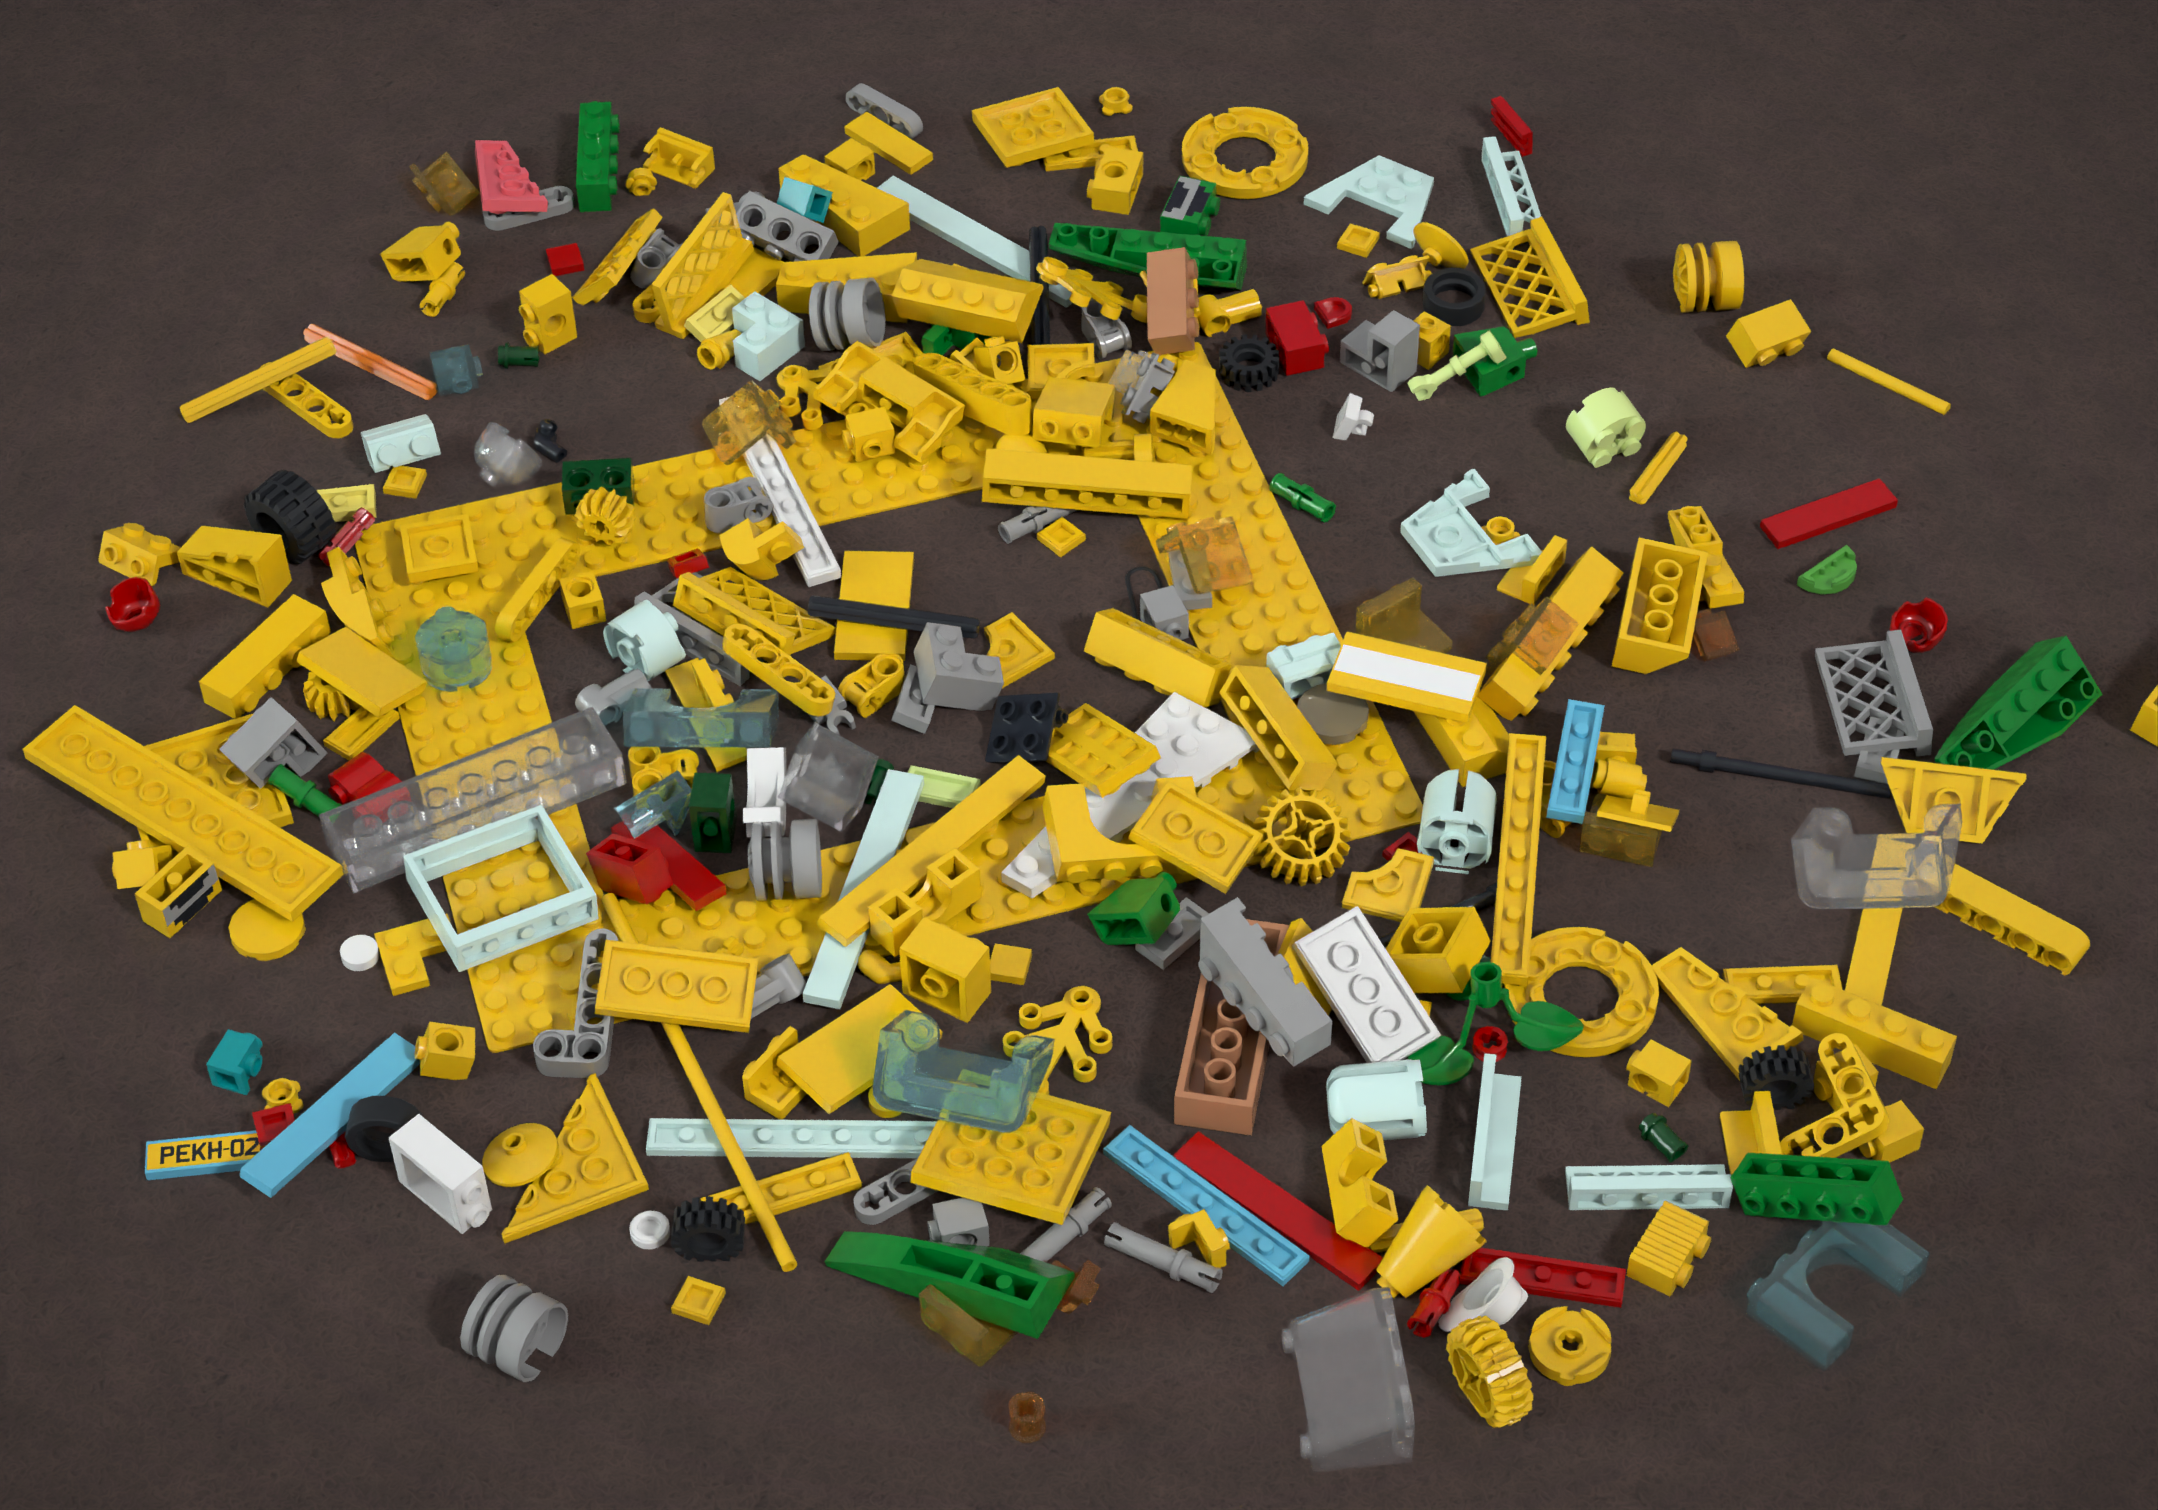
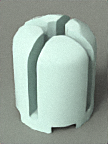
(1470, 827)
(1380, 1096)

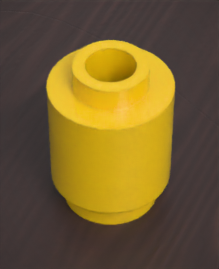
(1617, 778)

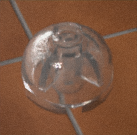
(504, 458)

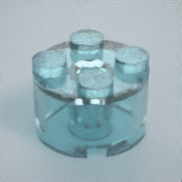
(453, 649)

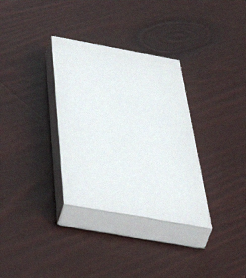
(1366, 989)

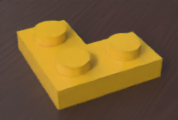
(403, 954)

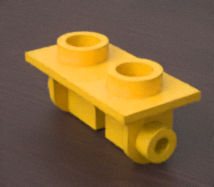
(1385, 277)

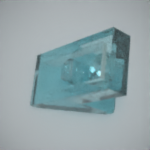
(661, 802)

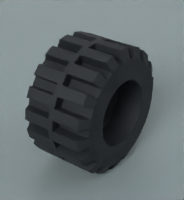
(294, 510)

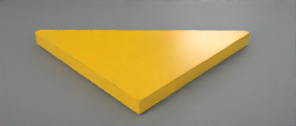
(589, 1170)

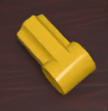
(1221, 313)

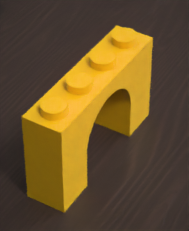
(1083, 852)

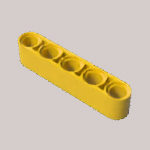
(984, 397)
(2014, 921)

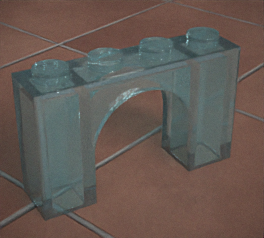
(655, 722)
(1801, 1320)

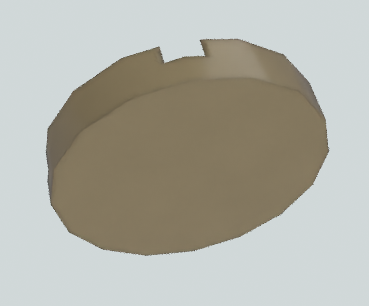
(1333, 715)

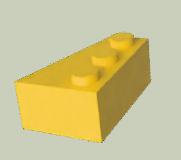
(237, 562)

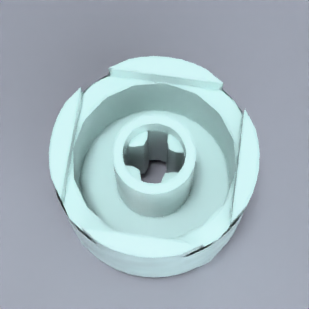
(644, 639)

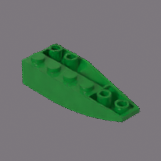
(1124, 251)
(2023, 708)
(979, 1279)

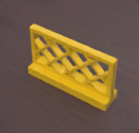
(1552, 265)
(713, 271)
(708, 603)

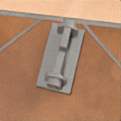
(1151, 375)

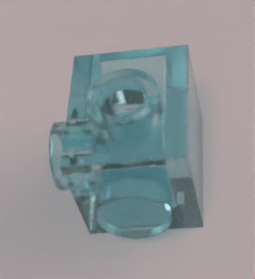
(455, 370)

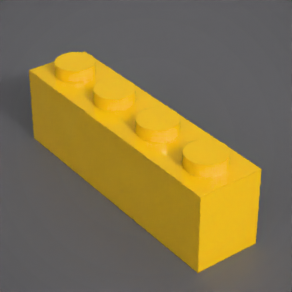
(264, 657)
(1156, 657)
(1278, 728)
(1880, 1033)

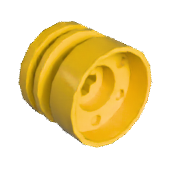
(1714, 276)

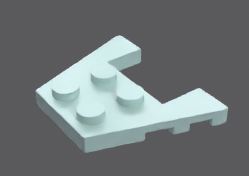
(1384, 187)
(1452, 539)

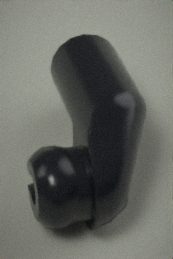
(546, 439)

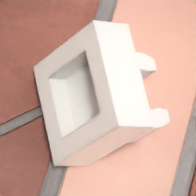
(1352, 419)

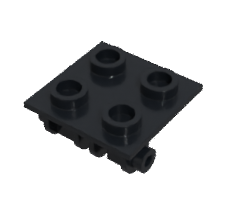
(1024, 727)

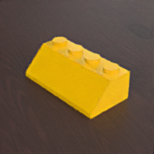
(966, 299)
(1659, 606)
(1470, 746)

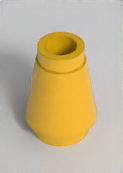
(717, 349)

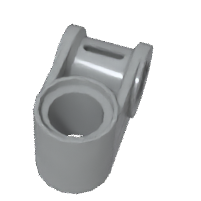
(653, 258)
(1105, 333)
(734, 503)

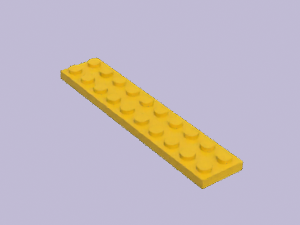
(184, 812)

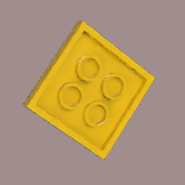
(1032, 127)

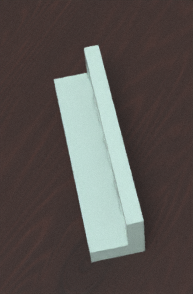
(1502, 187)
(1494, 1138)
(1647, 1186)

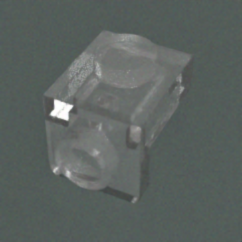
(1125, 373)

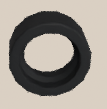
(1454, 279)
(376, 1111)

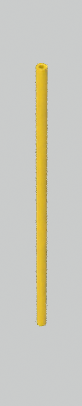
(713, 1111)

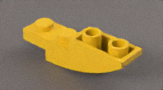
(1695, 531)
(354, 604)

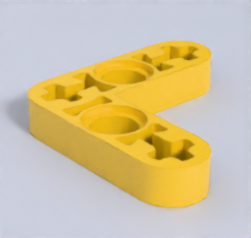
(1854, 1106)

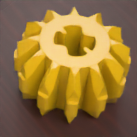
(605, 515)
(326, 699)

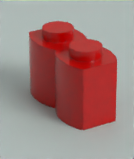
(359, 778)

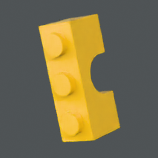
(948, 889)
(1904, 1130)
(1359, 1204)

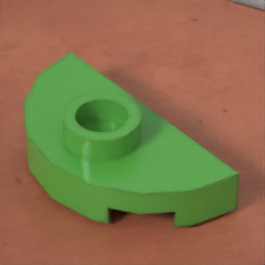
(1831, 574)

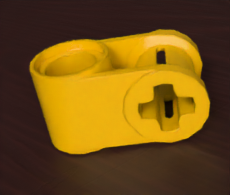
(875, 683)

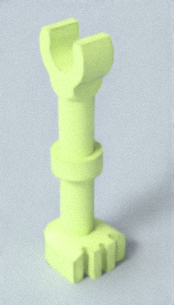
(1425, 385)

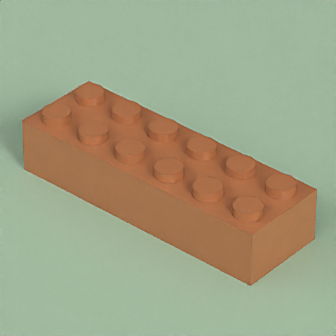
(1223, 1059)

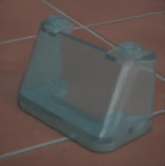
(953, 1084)

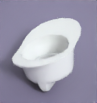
(1490, 1295)

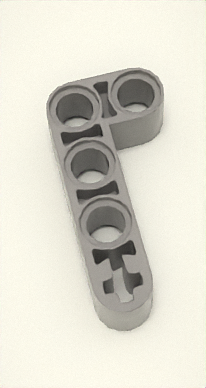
(585, 1036)

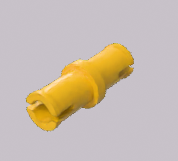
(442, 290)

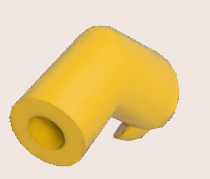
(878, 968)

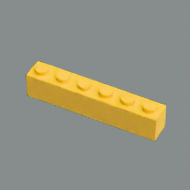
(1086, 483)
(1579, 594)

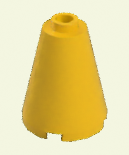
(1427, 1245)

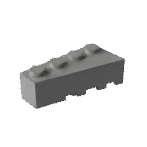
(1261, 984)

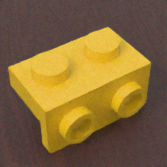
(136, 552)
(767, 1084)

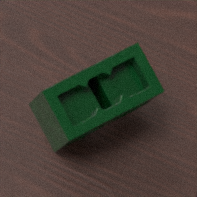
(584, 475)

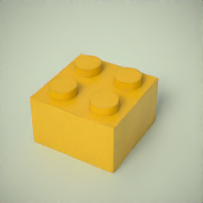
(1438, 948)
(945, 969)

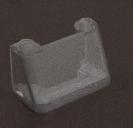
(1875, 869)
(1352, 1383)

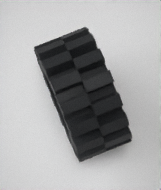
(1249, 376)
(1780, 1072)
(708, 1230)

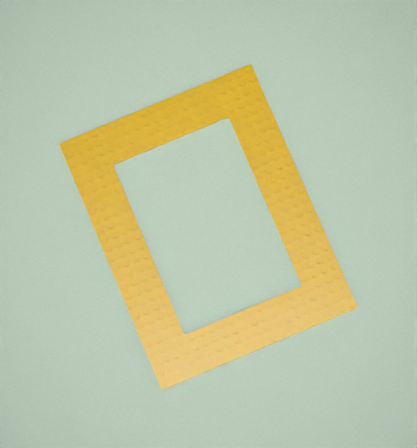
(512, 532)

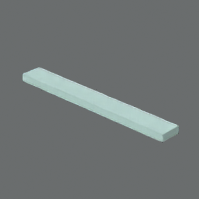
(968, 235)
(879, 843)
(791, 1138)

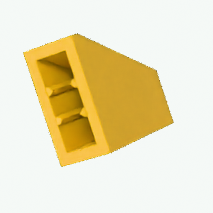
(1187, 408)

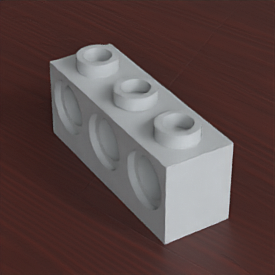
(778, 219)

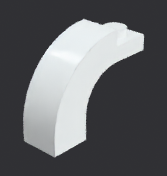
(765, 778)

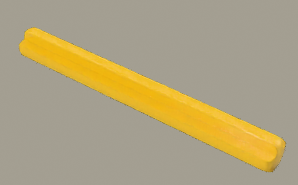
(258, 379)

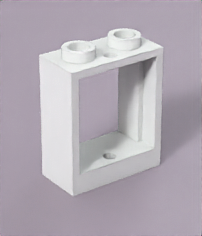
(441, 1174)

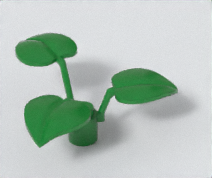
(1539, 1026)

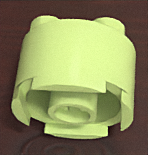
(1606, 426)

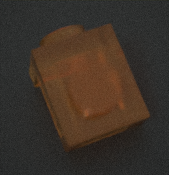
(1714, 635)
(1081, 1289)

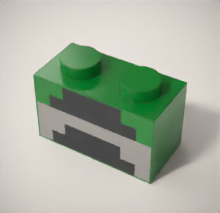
(1190, 207)

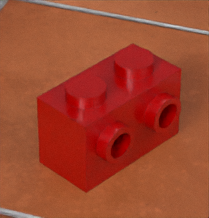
(1296, 337)
(630, 868)

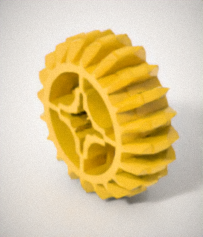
(1325, 824)
(1490, 1371)

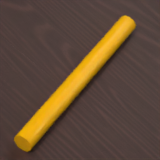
(1888, 381)

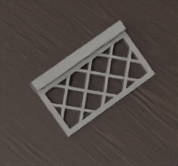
(696, 637)
(1902, 683)

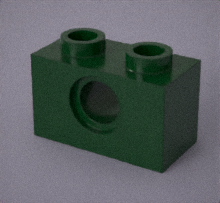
(712, 812)

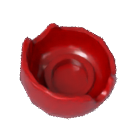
(133, 598)
(1920, 618)

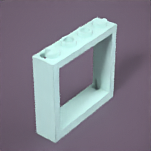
(519, 928)

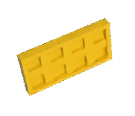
(1099, 751)

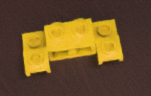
(910, 401)

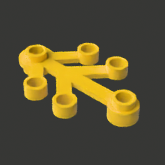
(1083, 289)
(798, 379)
(1065, 1032)

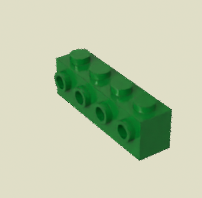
(596, 156)
(1817, 1188)

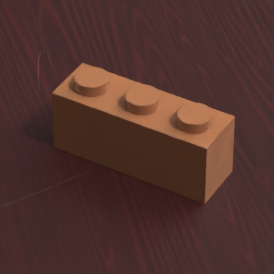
(1171, 301)

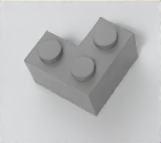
(1383, 351)
(952, 676)
(270, 740)

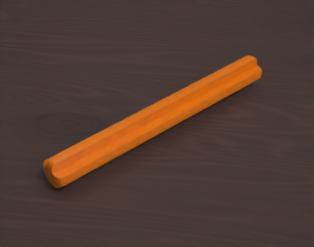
(374, 363)

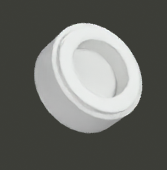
(359, 952)
(649, 1229)

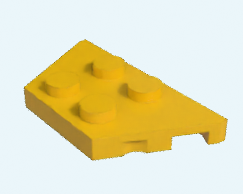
(1923, 785)

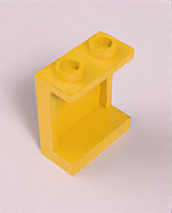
(1073, 411)

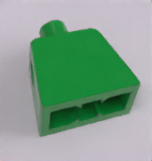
(1487, 375)
(1137, 911)

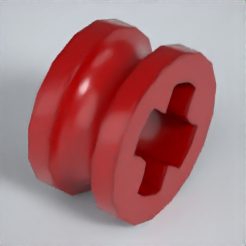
(1485, 1035)

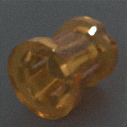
(1027, 1417)

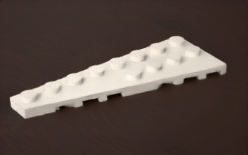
(1189, 743)

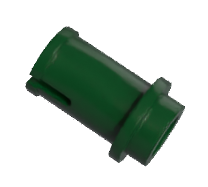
(518, 355)
(877, 780)
(1662, 1136)

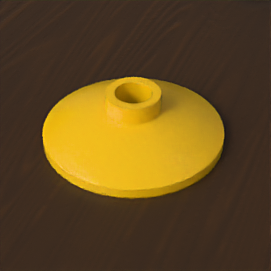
(1440, 246)
(520, 1155)

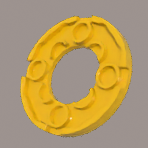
(1252, 122)
(1620, 962)

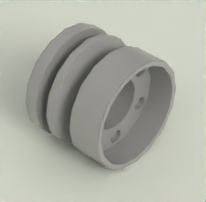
(847, 313)
(786, 859)
(510, 1323)

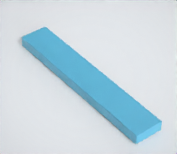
(329, 1116)
(1192, 1194)

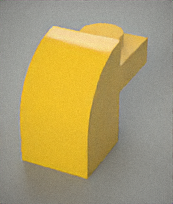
(759, 551)

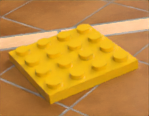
(200, 756)
(1022, 1170)

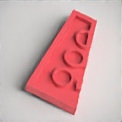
(503, 182)

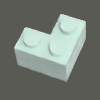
(767, 336)

